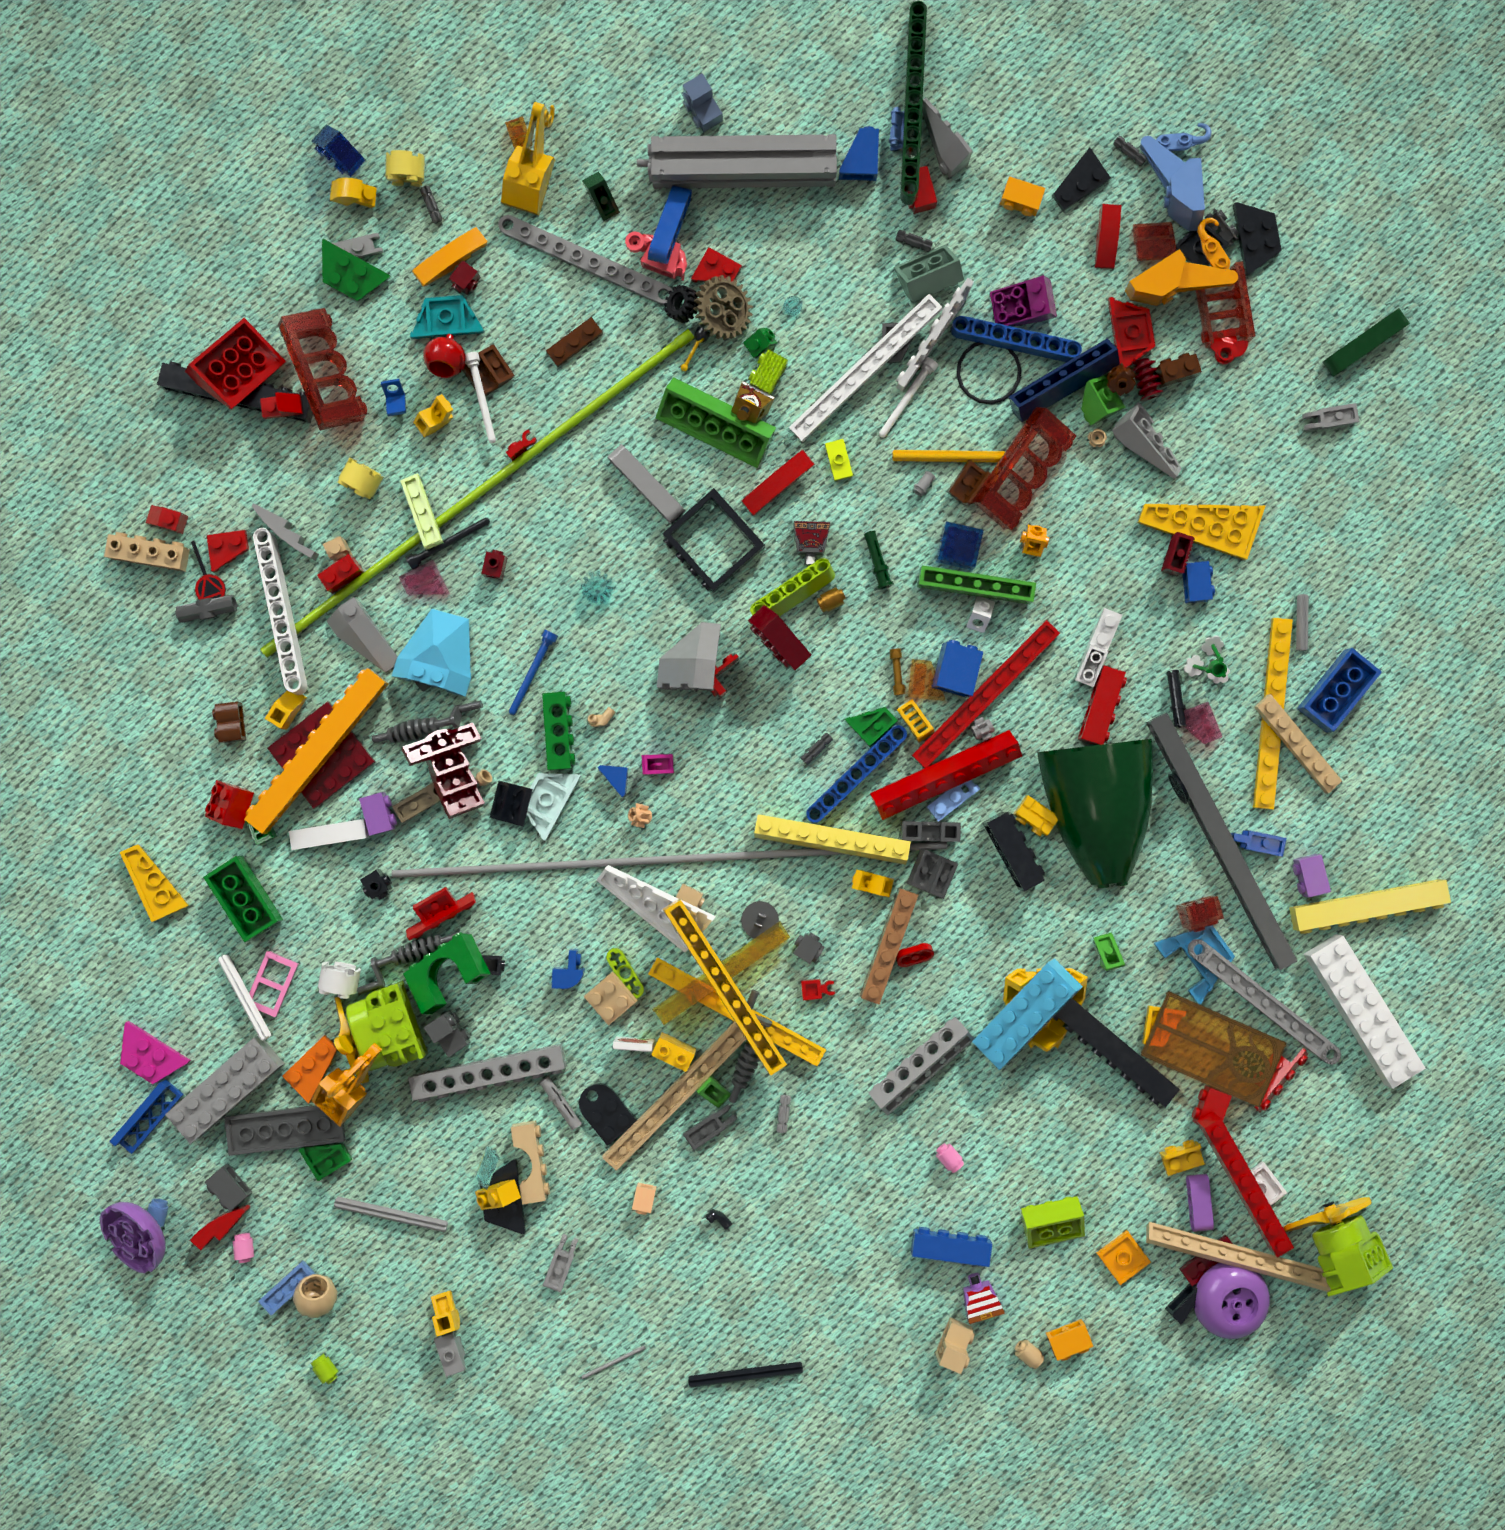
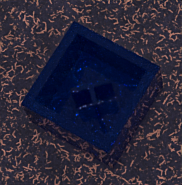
(959, 545)

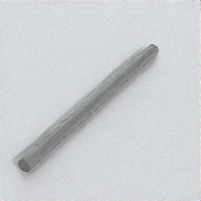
(613, 1362)

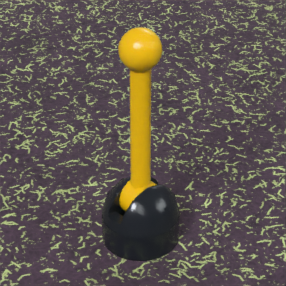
(700, 337)

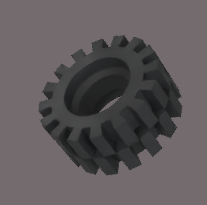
(674, 301)

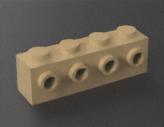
(146, 552)

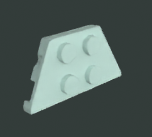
(549, 799)

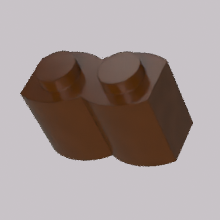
(229, 722)

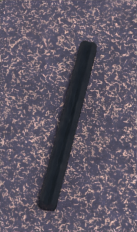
(745, 1374)

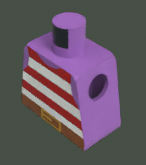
(980, 1300)

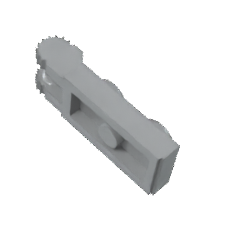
(1333, 417)
(560, 1265)

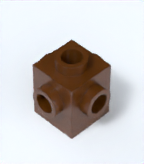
(1121, 379)

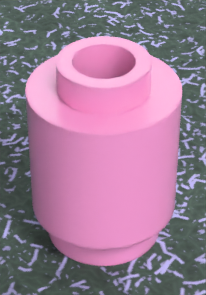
(949, 1157)
(243, 1247)

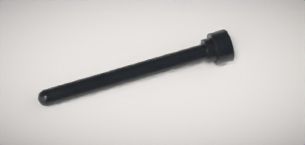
(415, 559)

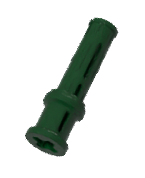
(880, 568)

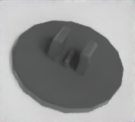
(758, 918)

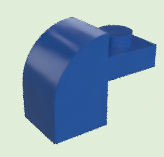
(568, 977)

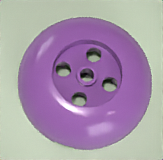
(134, 1235)
(1217, 1287)

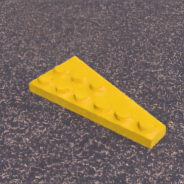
(1213, 526)

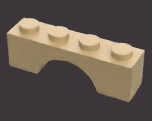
(526, 1137)

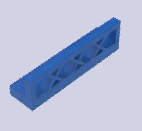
(140, 1113)

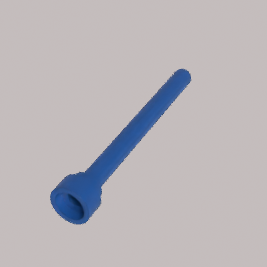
(548, 639)

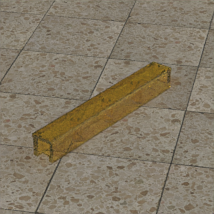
(733, 964)

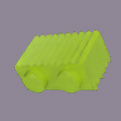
(768, 372)

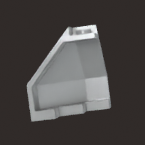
(691, 661)

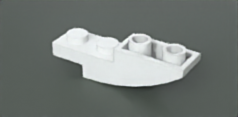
(1098, 647)

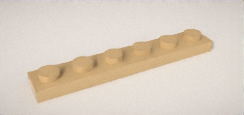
(1298, 743)

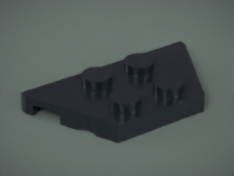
(1257, 236)
(511, 1215)

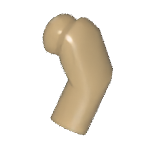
(601, 720)

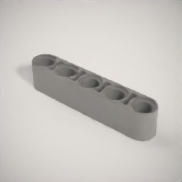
(646, 484)

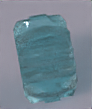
(596, 580)

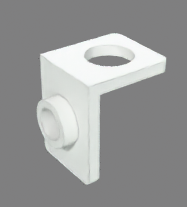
(982, 610)

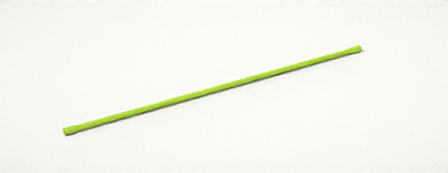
(679, 342)

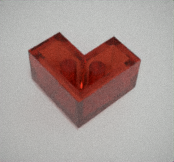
(1200, 913)

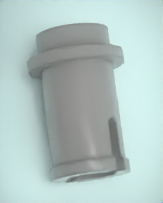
(921, 487)

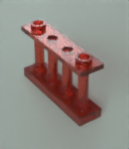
(1242, 311)

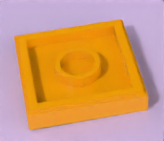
(1123, 1257)

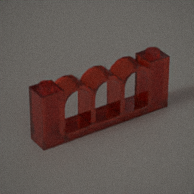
(318, 324)
(1058, 438)

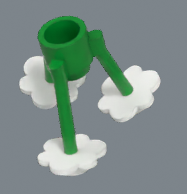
(1217, 669)

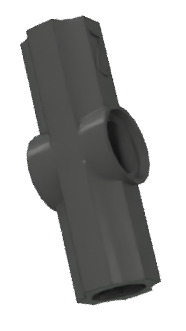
(206, 608)

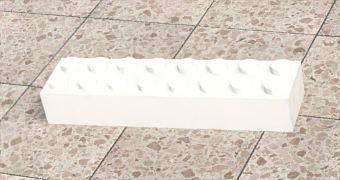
(1364, 1011)

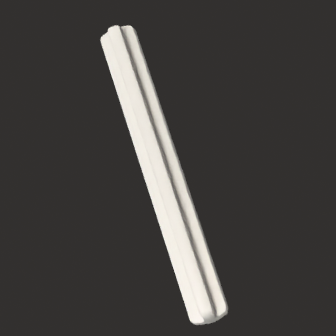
(244, 997)

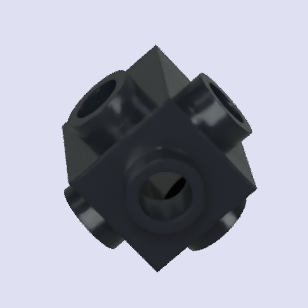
(370, 881)

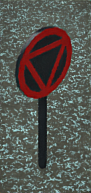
(208, 585)

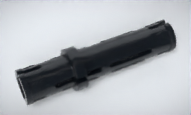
(1177, 706)

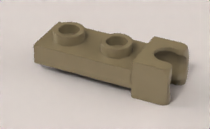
(416, 803)

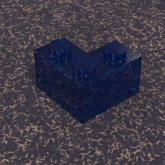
(336, 147)

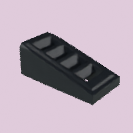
(1182, 1303)

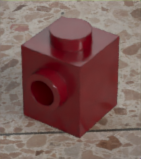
(464, 278)
(494, 565)

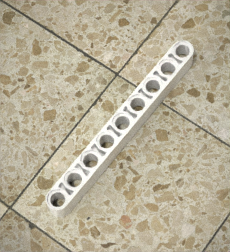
(274, 604)

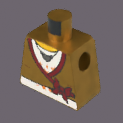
(751, 403)

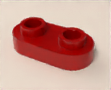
(914, 955)

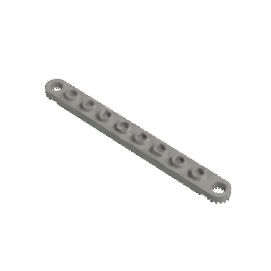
(584, 259)
(1264, 1001)

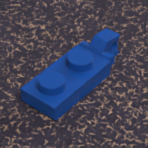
(1261, 842)

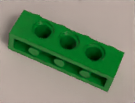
(550, 702)

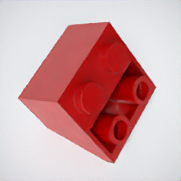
(228, 804)

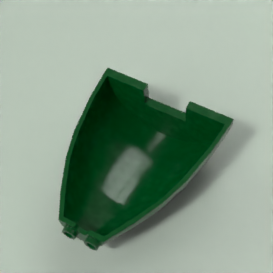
(1101, 805)

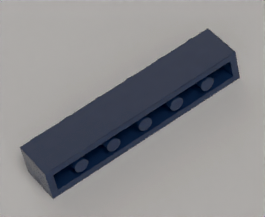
(1065, 379)

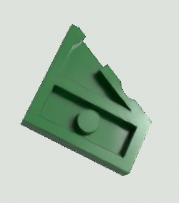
(872, 724)
(325, 1158)

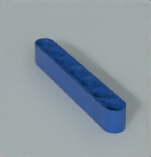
(1006, 341)
(864, 769)

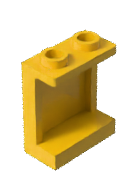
(674, 1051)

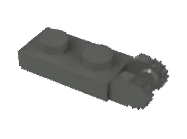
(708, 1128)

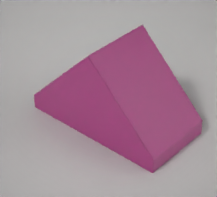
(657, 764)

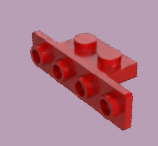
(437, 909)
(1284, 1071)

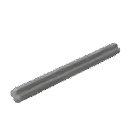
(390, 1214)

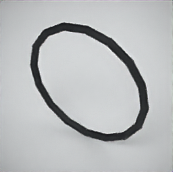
(981, 400)

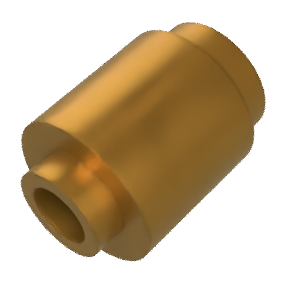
(831, 599)

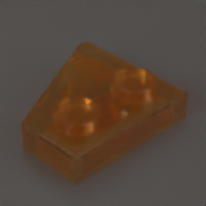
(921, 681)

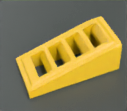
(926, 733)

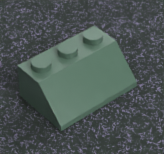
(929, 273)

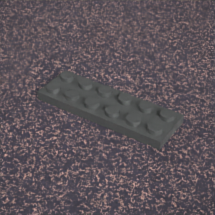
(280, 1130)

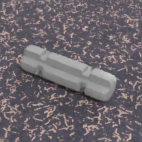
(783, 1114)

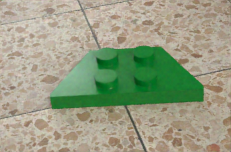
(348, 272)

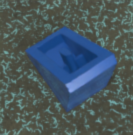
(617, 777)

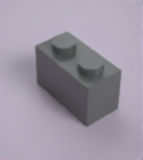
(228, 1187)

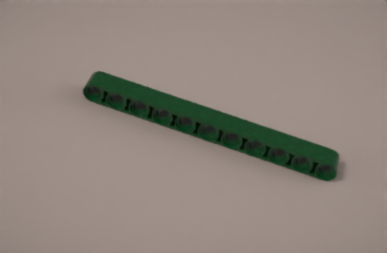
(915, 94)

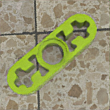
(613, 963)

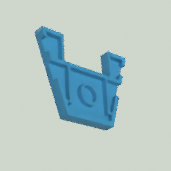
(1213, 939)

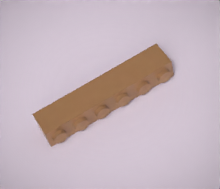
(888, 946)

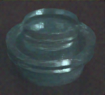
(792, 305)

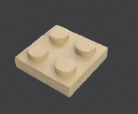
(610, 998)

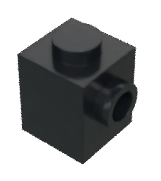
(495, 964)

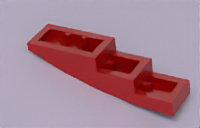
(778, 482)

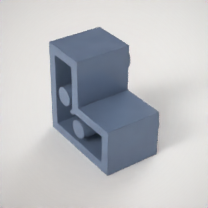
(700, 101)

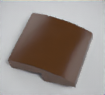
(492, 370)

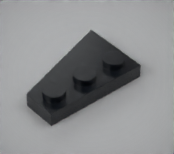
(1081, 181)

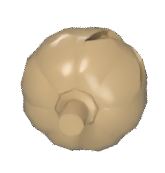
(315, 1295)

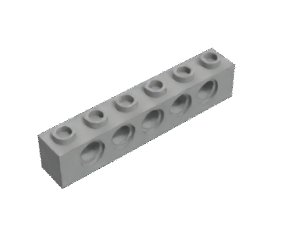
(920, 1075)

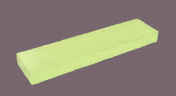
(421, 511)

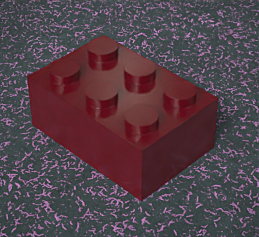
(778, 638)

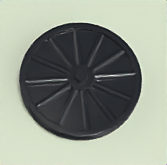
(1179, 787)

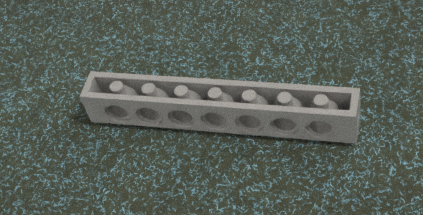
(419, 1081)

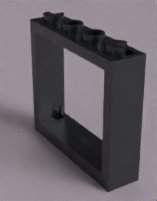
(683, 556)

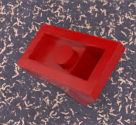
(281, 405)

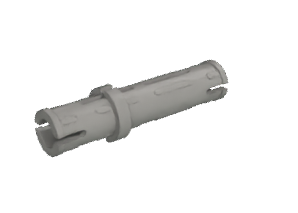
(560, 1103)

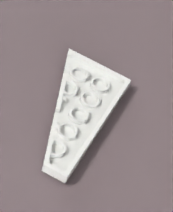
(935, 333)
(649, 902)

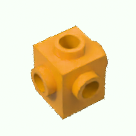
(1034, 540)

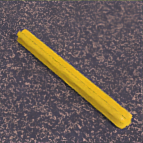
(946, 456)

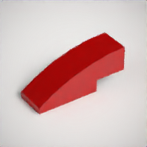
(1107, 236)
(218, 1227)

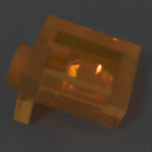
(517, 131)

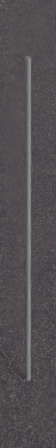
(634, 861)

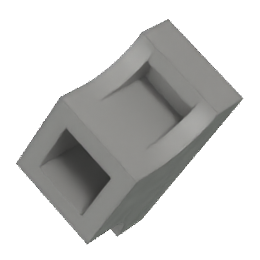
(450, 1353)

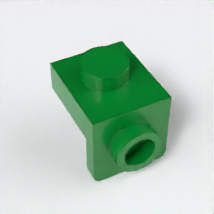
(760, 341)

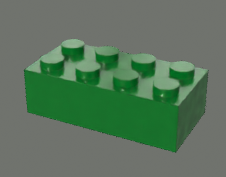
(243, 898)

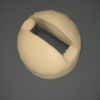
(483, 777)

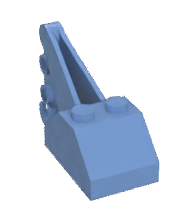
(1180, 179)

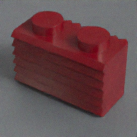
(1177, 554)

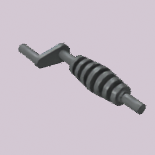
(421, 727)
(417, 950)
(748, 1060)

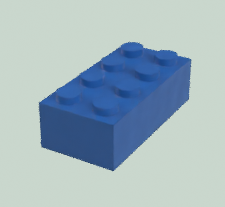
(1339, 690)

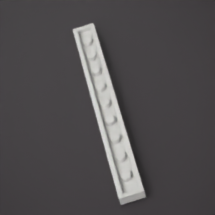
(865, 367)

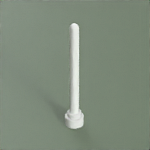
(472, 360)
(928, 366)

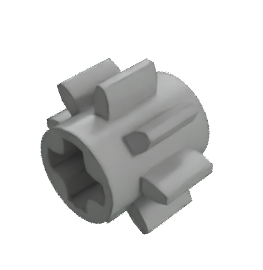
(982, 729)

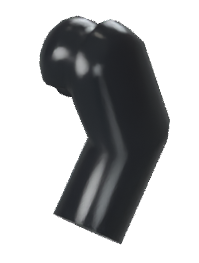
(720, 1217)

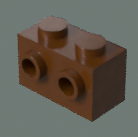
(1178, 370)

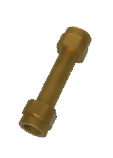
(896, 655)

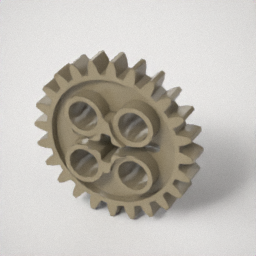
(723, 307)

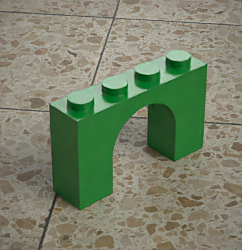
(423, 975)

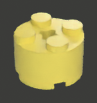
(404, 167)
(360, 478)

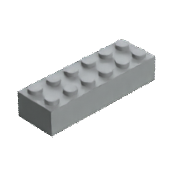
(224, 1089)

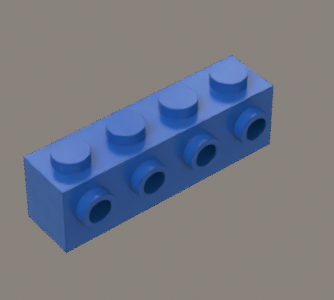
(951, 1247)

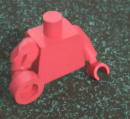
(677, 263)

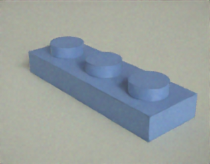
(285, 1288)

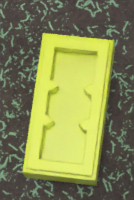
(838, 460)

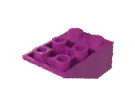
(1024, 302)

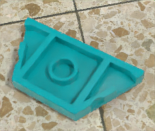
(444, 317)

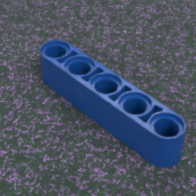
(669, 224)

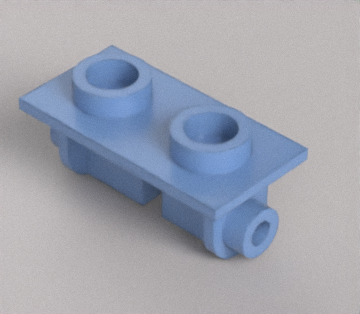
(896, 133)

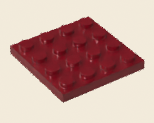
(341, 767)

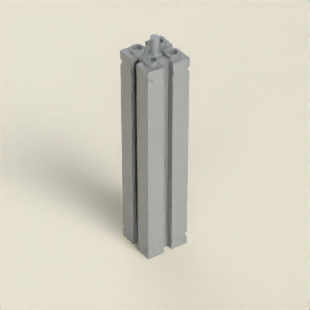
(742, 161)

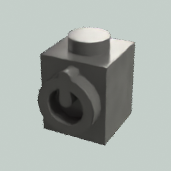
(808, 947)

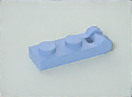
(951, 800)

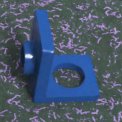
(394, 399)

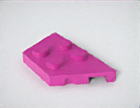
(148, 1055)

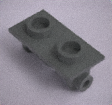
(1227, 233)

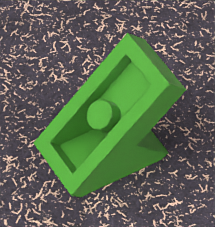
(1108, 951)

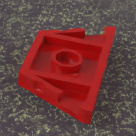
(1131, 330)

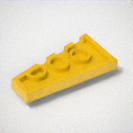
(153, 887)

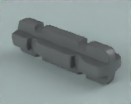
(1130, 150)
(431, 204)
(914, 240)
(816, 748)

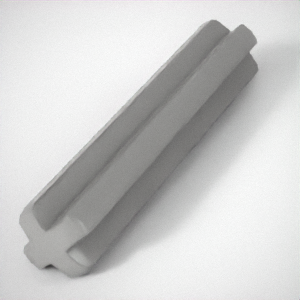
(1302, 622)

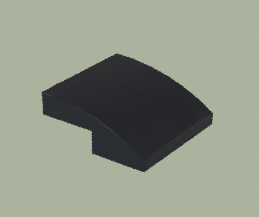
(511, 803)

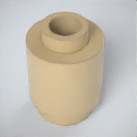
(1029, 1354)

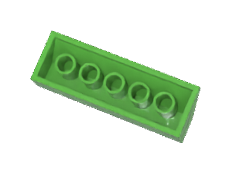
(714, 422)

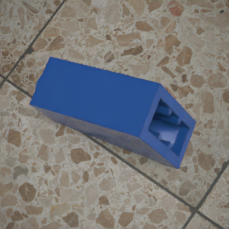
(862, 157)

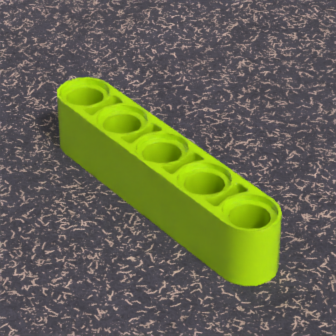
(797, 588)

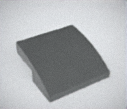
(932, 873)

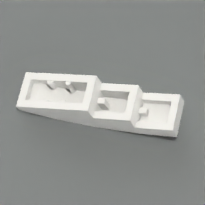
(328, 834)

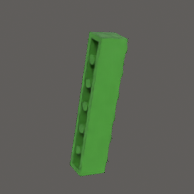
(976, 585)

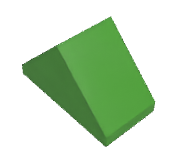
(713, 1091)

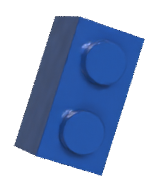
(1198, 582)

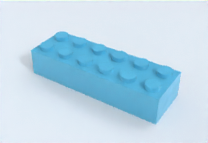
(1027, 1013)

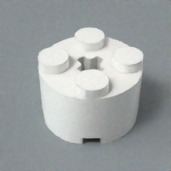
(339, 979)

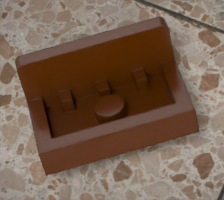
(968, 483)

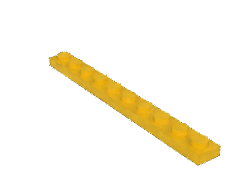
(1276, 686)
(778, 1034)

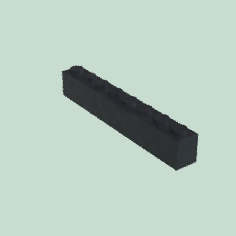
(175, 379)
(1117, 1053)

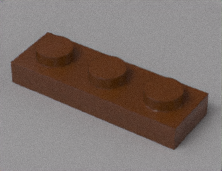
(574, 342)

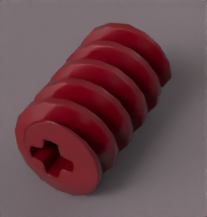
(1146, 379)

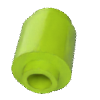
(324, 1369)

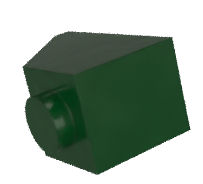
(601, 196)

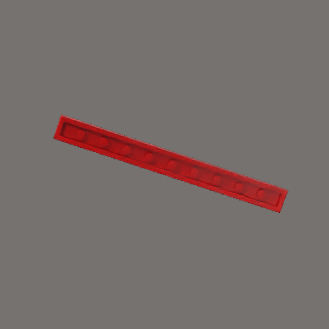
(985, 694)

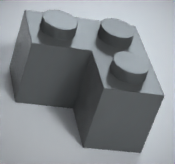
(448, 1033)

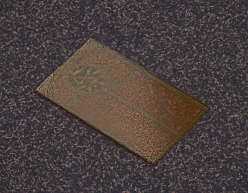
(1213, 1049)

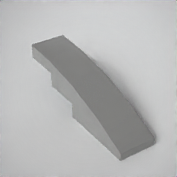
(281, 528)

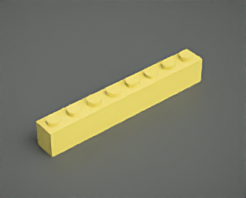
(832, 839)
(1369, 905)

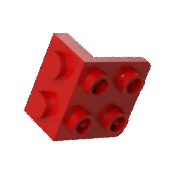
(727, 662)

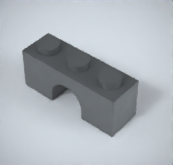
(930, 831)

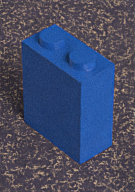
(957, 669)

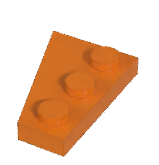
(311, 1068)

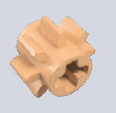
(640, 815)

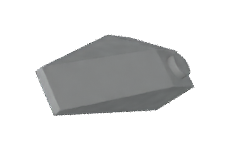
(950, 148)
(1138, 435)
(359, 631)

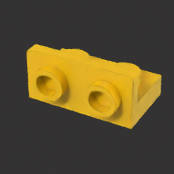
(1182, 1157)

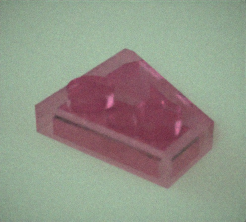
(424, 581)
(1202, 723)

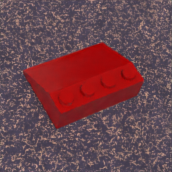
(235, 364)

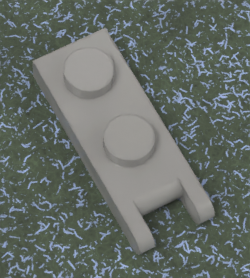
(361, 246)

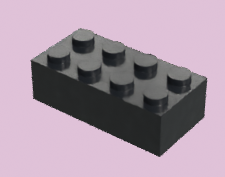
(1013, 851)

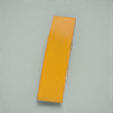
(449, 256)

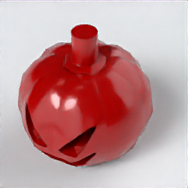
(444, 357)

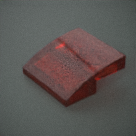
(1154, 240)

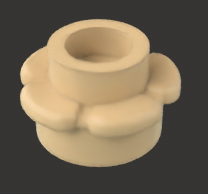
(1097, 433)

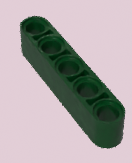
(1366, 342)

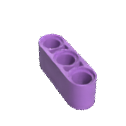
(1199, 1202)

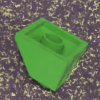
(1100, 401)

